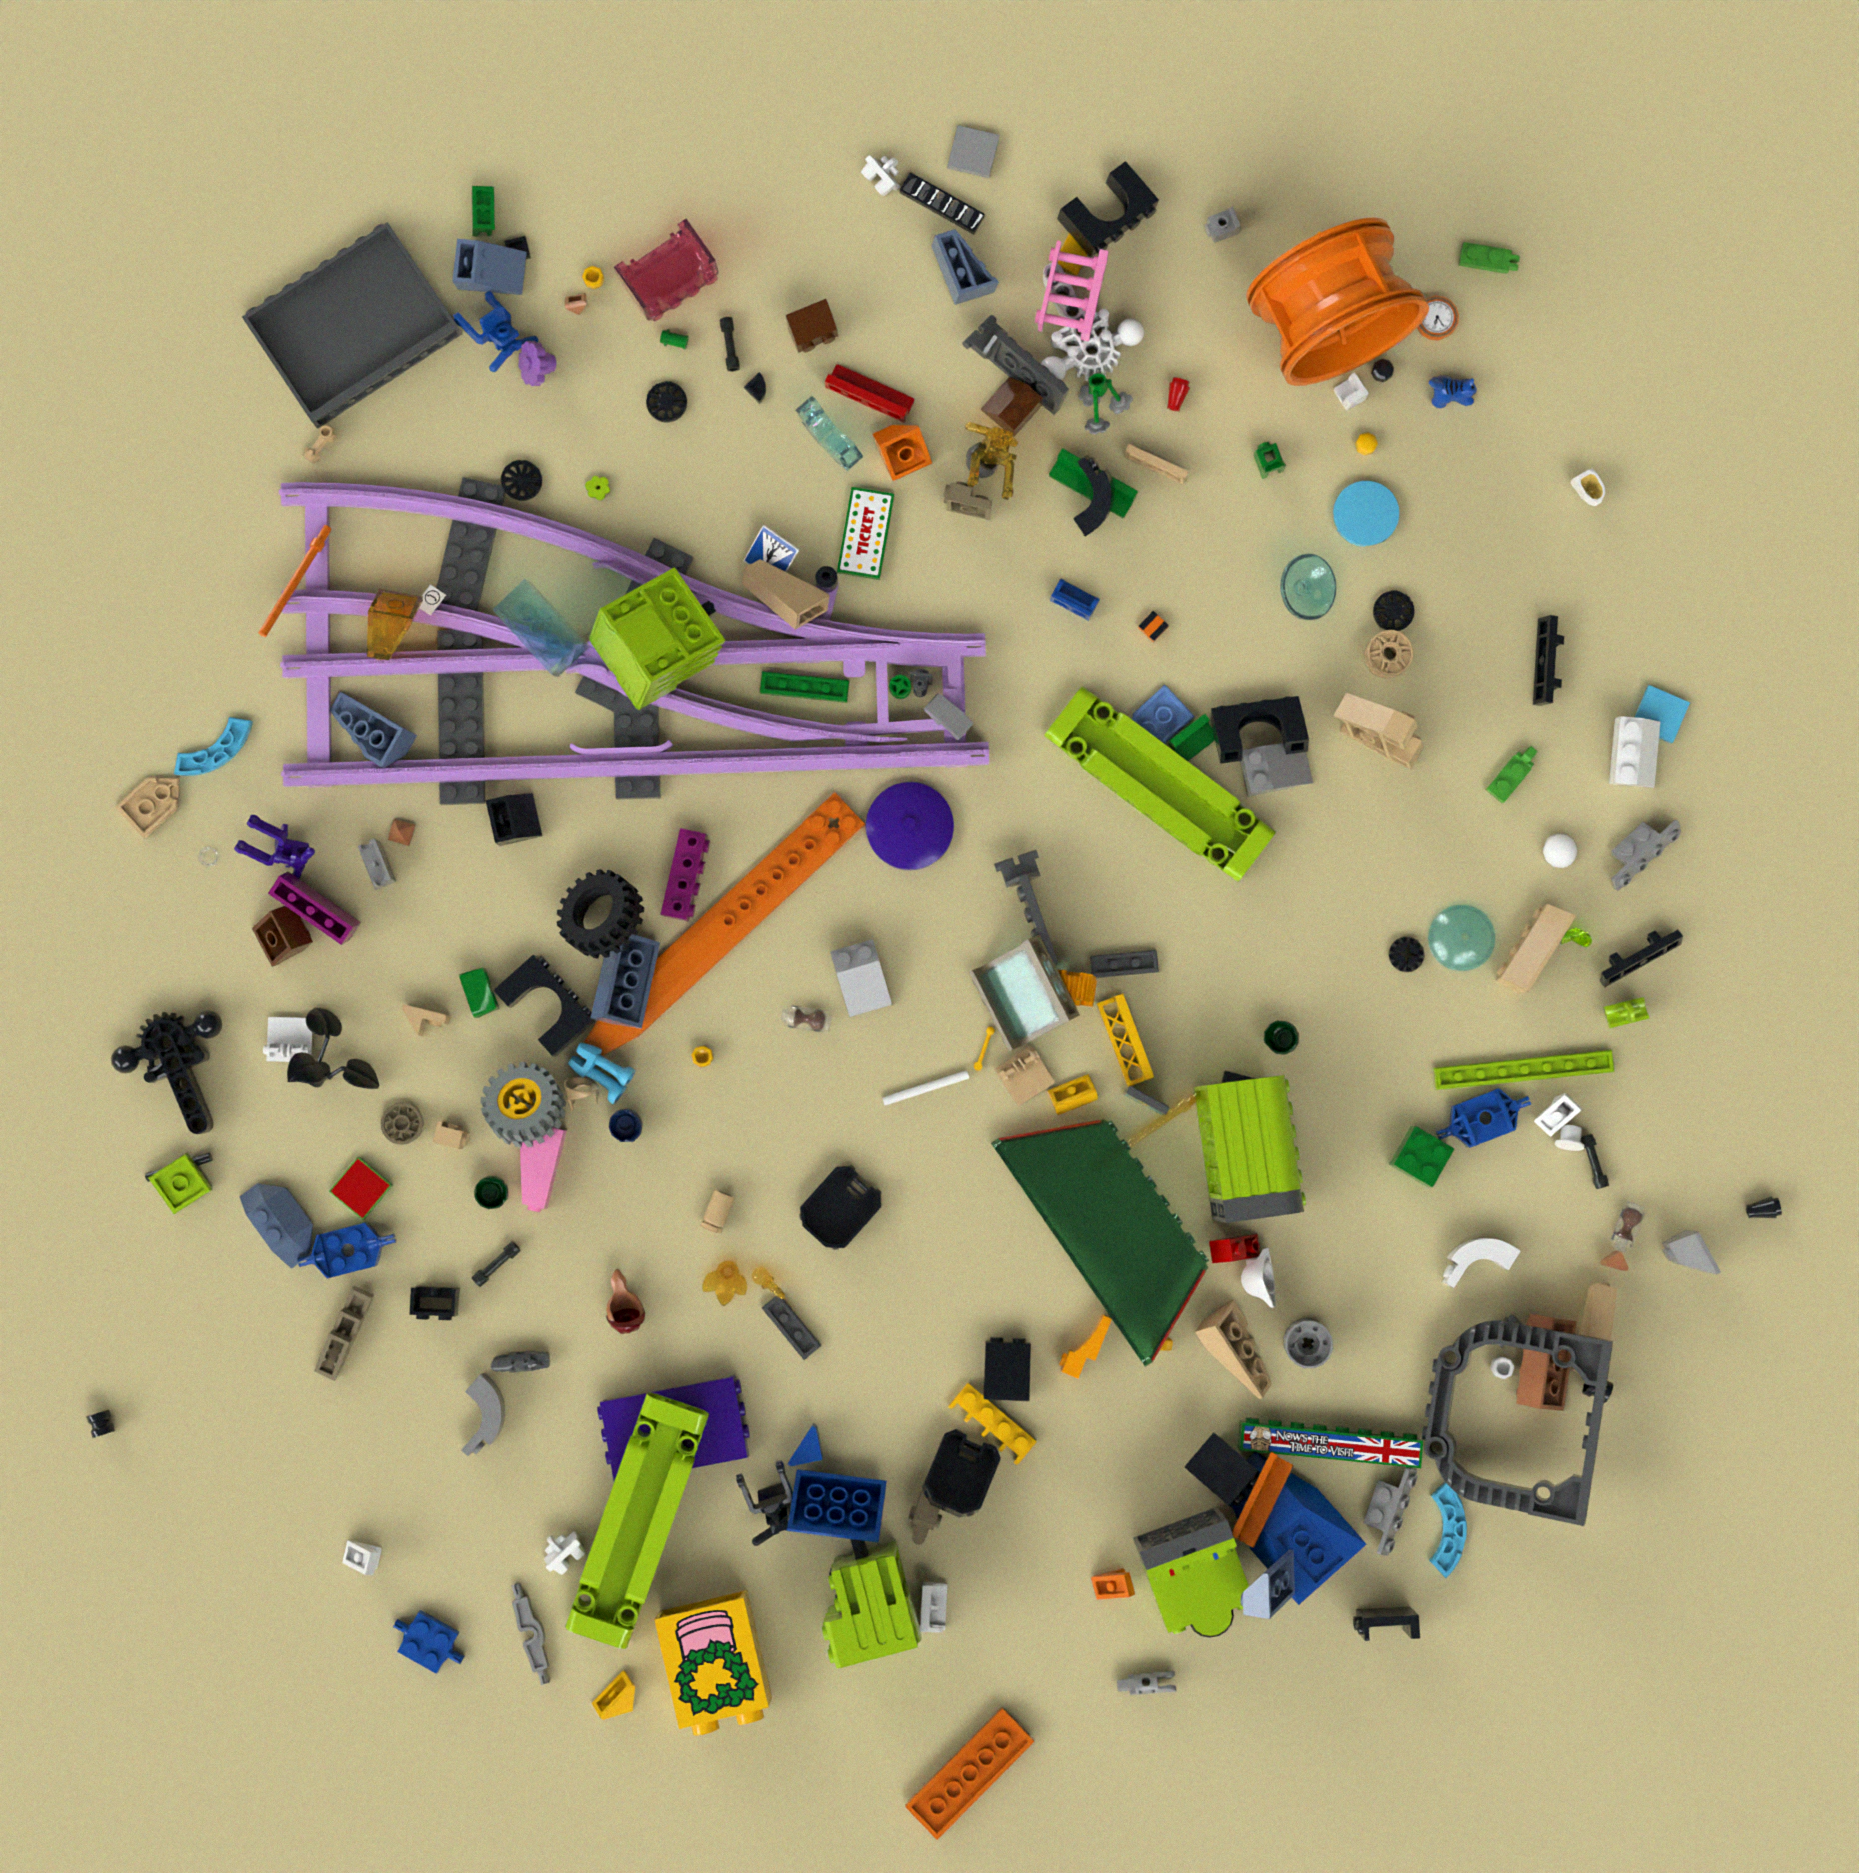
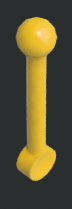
(990, 1031)

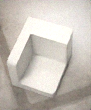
(1351, 392)

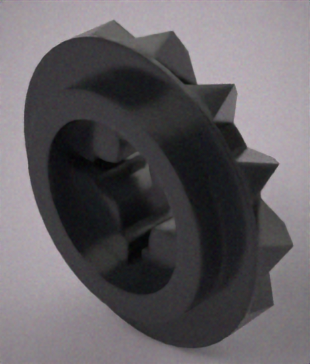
(1399, 961)

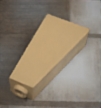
(784, 593)
(1599, 1311)

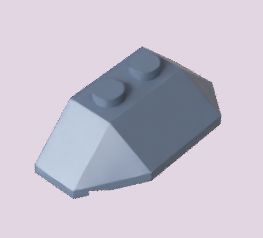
(279, 1221)

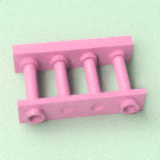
(1092, 284)

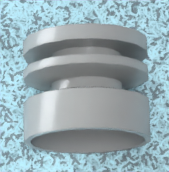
(1321, 1344)

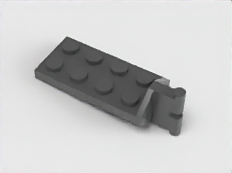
(1017, 363)
(1022, 875)

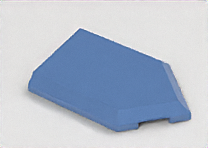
(1163, 715)

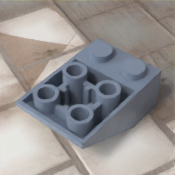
(488, 267)

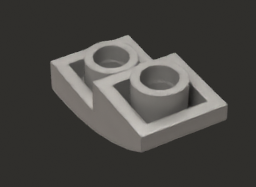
(948, 715)

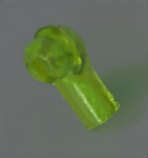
(1578, 936)

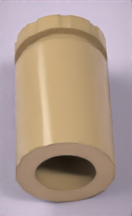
(717, 1211)

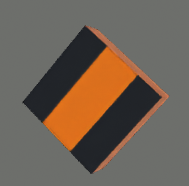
(1153, 626)

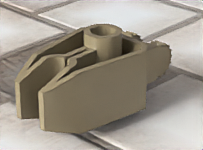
(924, 1518)

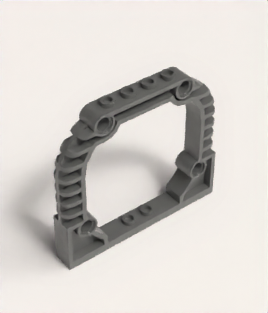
(1589, 1358)

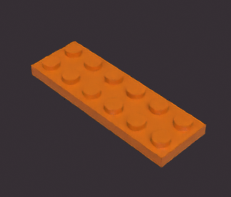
(969, 1773)

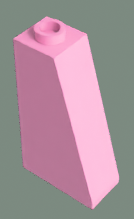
(539, 1169)

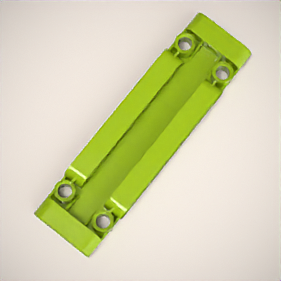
(1160, 783)
(636, 1520)

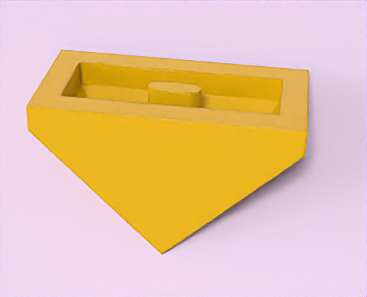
(616, 1697)

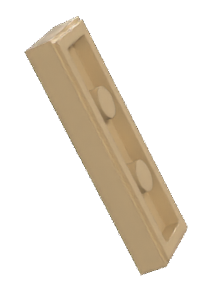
(1156, 464)

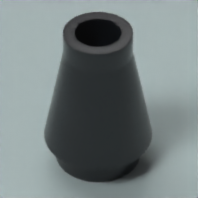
(1764, 1208)

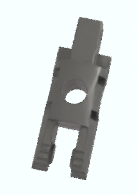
(521, 1361)

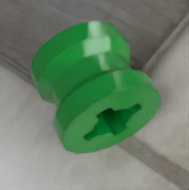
(901, 682)

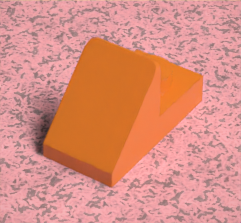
(1113, 1585)

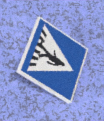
(772, 549)

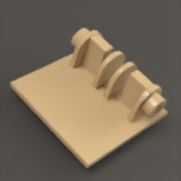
(1024, 1075)

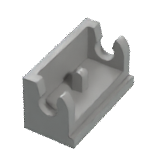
(377, 864)

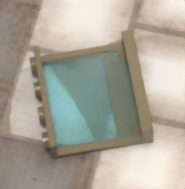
(1024, 993)

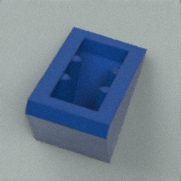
(809, 1449)

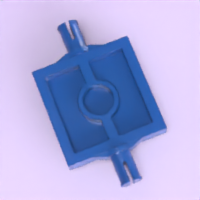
(428, 1641)

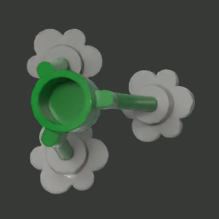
(1093, 393)

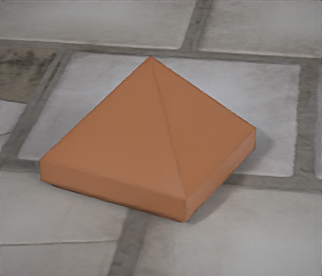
(576, 303)
(401, 832)

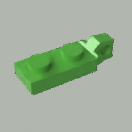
(1511, 775)

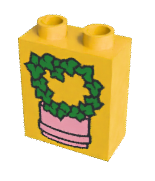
(713, 1662)

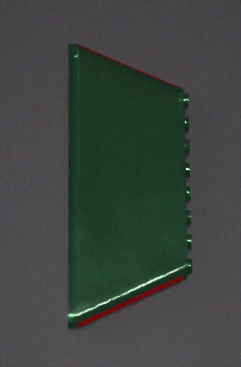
(1110, 1225)

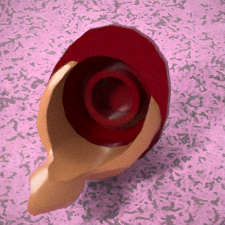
(624, 1308)

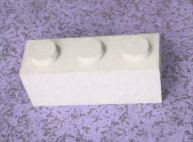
(1634, 752)

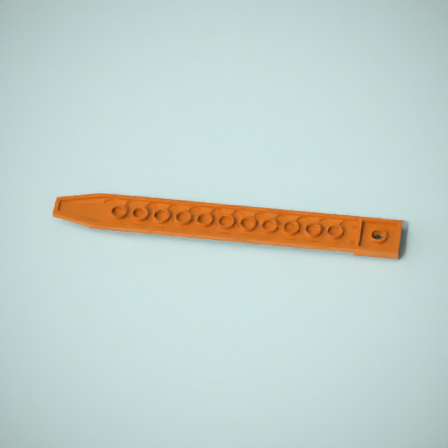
(737, 915)

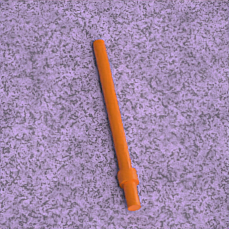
(316, 546)

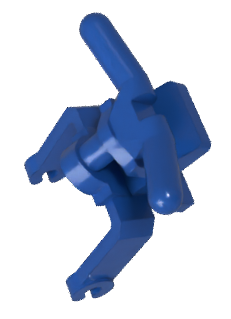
(496, 329)

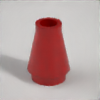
(1177, 393)

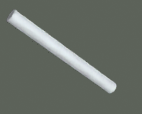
(942, 1082)

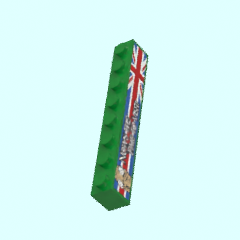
(1330, 1444)

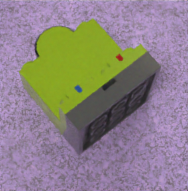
(1194, 1573)

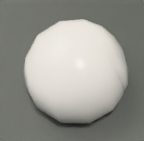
(1560, 850)

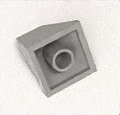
(1690, 1251)

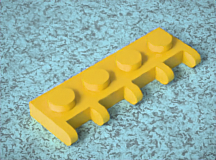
(994, 1421)

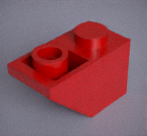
(1234, 1248)

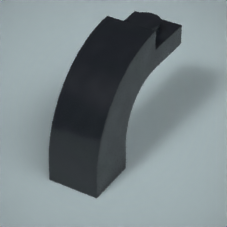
(1102, 496)

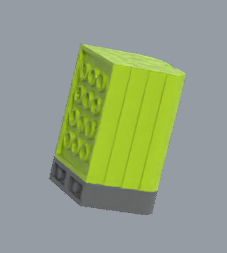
(1250, 1149)

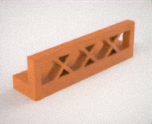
(1262, 1500)

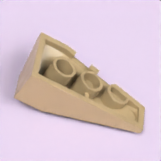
(1228, 1341)

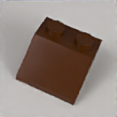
(812, 326)
(1013, 405)
(281, 935)

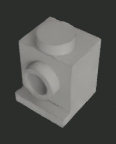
(1220, 232)

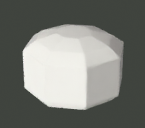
(1502, 1367)

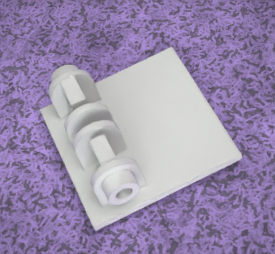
(287, 1037)

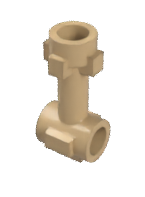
(327, 434)

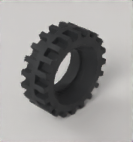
(617, 926)

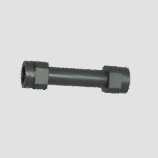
(732, 360)
(1599, 1179)
(510, 1251)

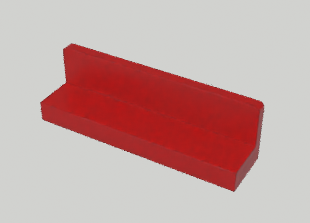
(869, 393)

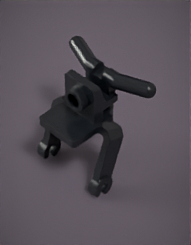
(772, 1502)

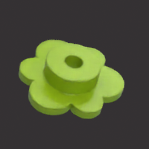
(591, 487)

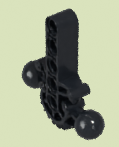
(126, 1059)

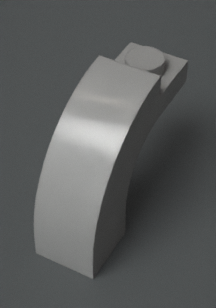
(492, 1406)

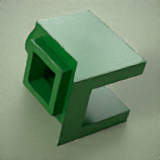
(1267, 467)

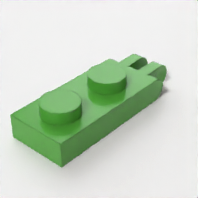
(1488, 258)

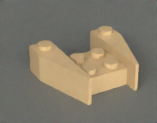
(1381, 729)

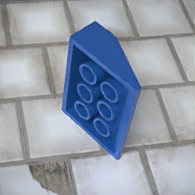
(837, 1506)

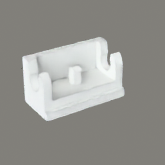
(933, 1607)

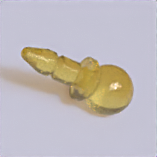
(761, 1277)

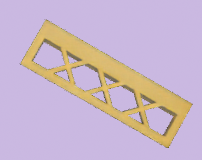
(1131, 1032)

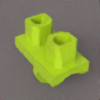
(1626, 1012)

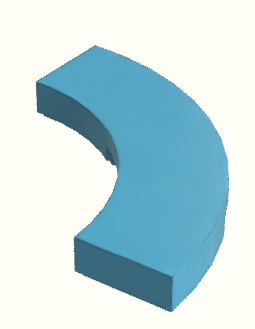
(218, 754)
(1453, 1532)

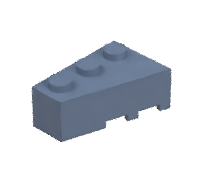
(961, 269)

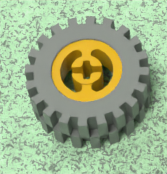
(518, 1122)

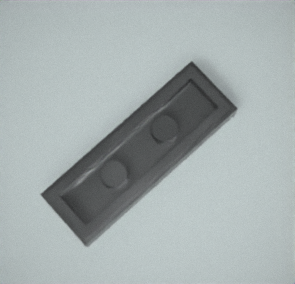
(1124, 964)
(791, 1327)

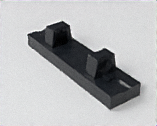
(1545, 660)
(1657, 948)

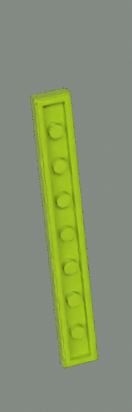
(1523, 1070)

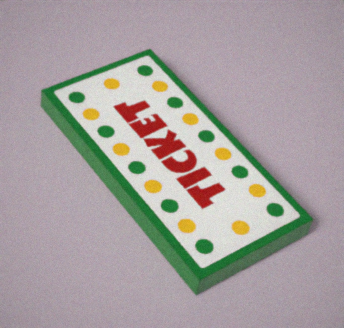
(865, 533)

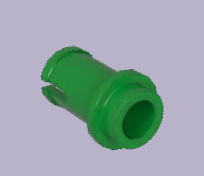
(674, 339)

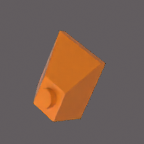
(902, 449)

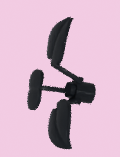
(306, 1070)

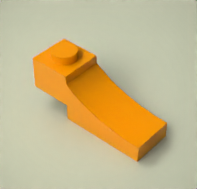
(1074, 1360)

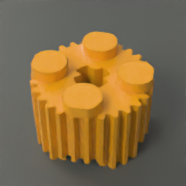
(1080, 987)

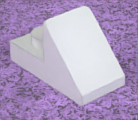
(1557, 1114)
(362, 1557)

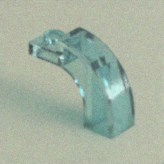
(828, 435)

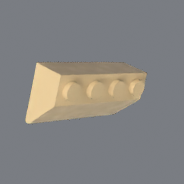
(1535, 948)

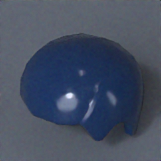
(625, 1125)

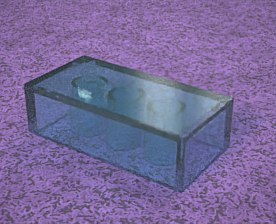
(541, 628)

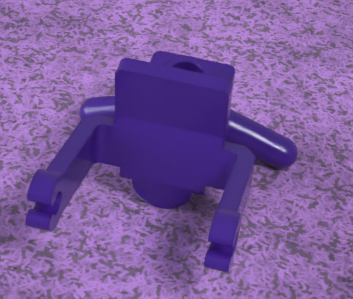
(287, 851)

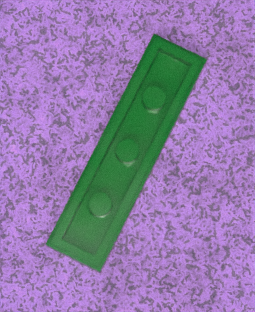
(804, 687)

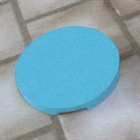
(1366, 513)

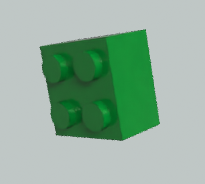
(1421, 1156)

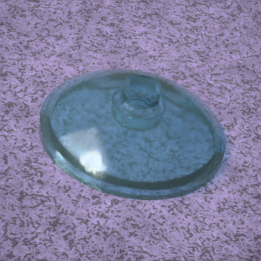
(1316, 587)
(1448, 945)

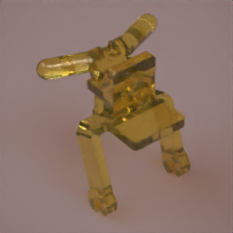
(996, 452)

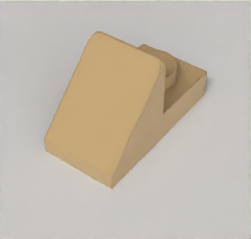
(419, 1016)

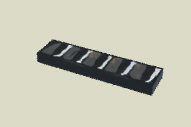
(942, 203)

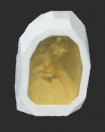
(1589, 487)

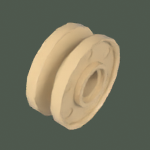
(1395, 642)

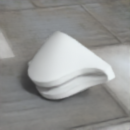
(1259, 1278)

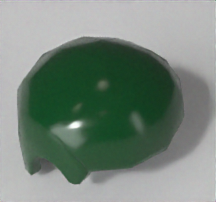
(1281, 1037)
(491, 1192)

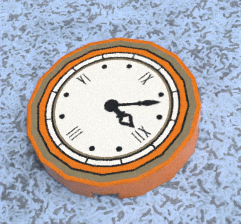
(1440, 320)

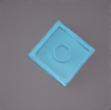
(1665, 708)

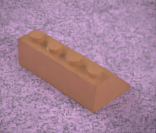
(1541, 1380)

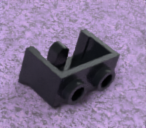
(434, 1292)

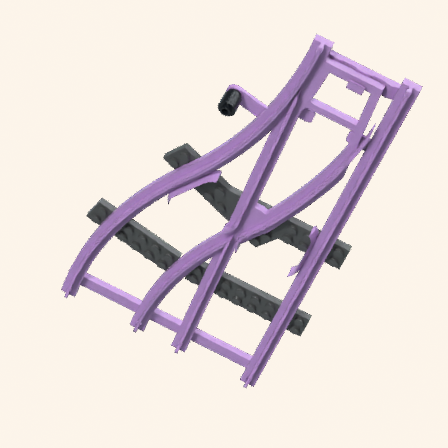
(637, 755)

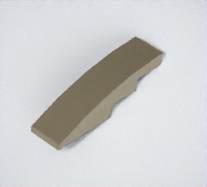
(344, 1333)

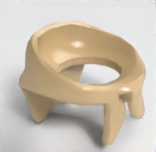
(574, 1083)

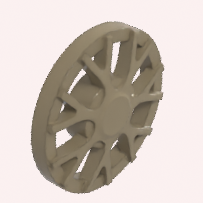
(402, 1123)

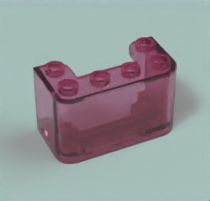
(669, 273)

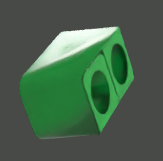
(479, 992)

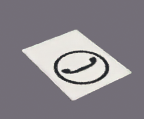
(431, 599)

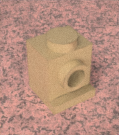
(450, 1136)

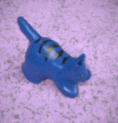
(1449, 389)

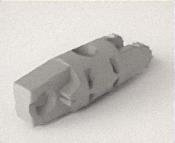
(1135, 1685)

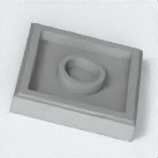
(973, 151)

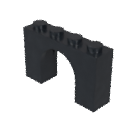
(1096, 234)
(1282, 713)
(573, 1017)

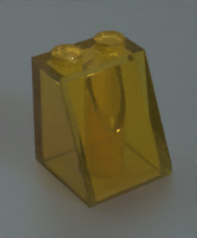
(389, 621)

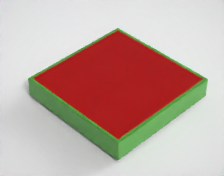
(361, 1188)

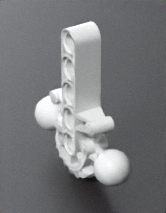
(1128, 333)

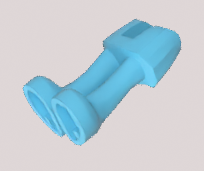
(587, 1068)

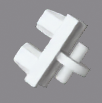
(874, 167)
(560, 1549)

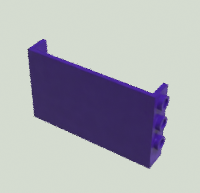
(723, 1434)

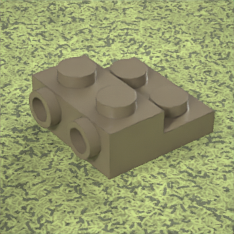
(960, 500)

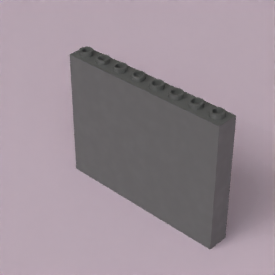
(351, 325)

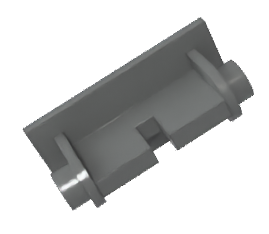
(920, 681)

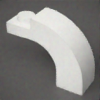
(1480, 1248)

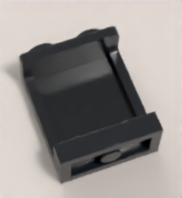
(1387, 1617)

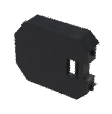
(834, 1213)
(957, 1482)

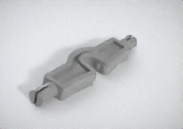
(527, 1621)

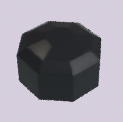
(1382, 370)

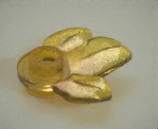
(723, 1285)

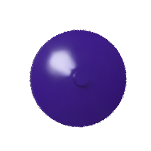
(909, 826)

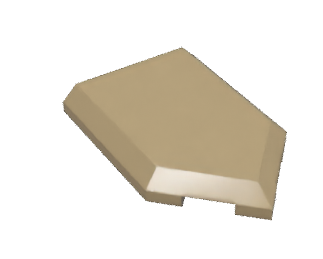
(150, 804)

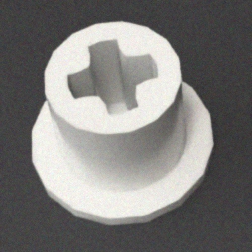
(1570, 1138)

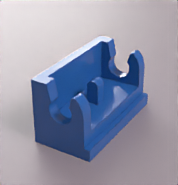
(1074, 599)

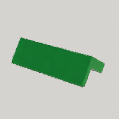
(1070, 474)

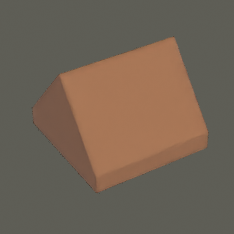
(1615, 1260)

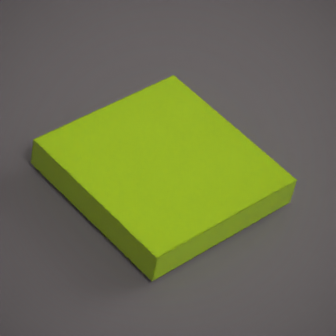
(180, 1183)

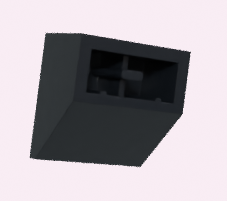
(513, 818)

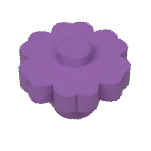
(535, 363)

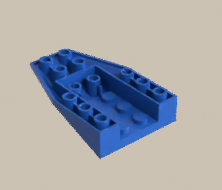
(1310, 1527)

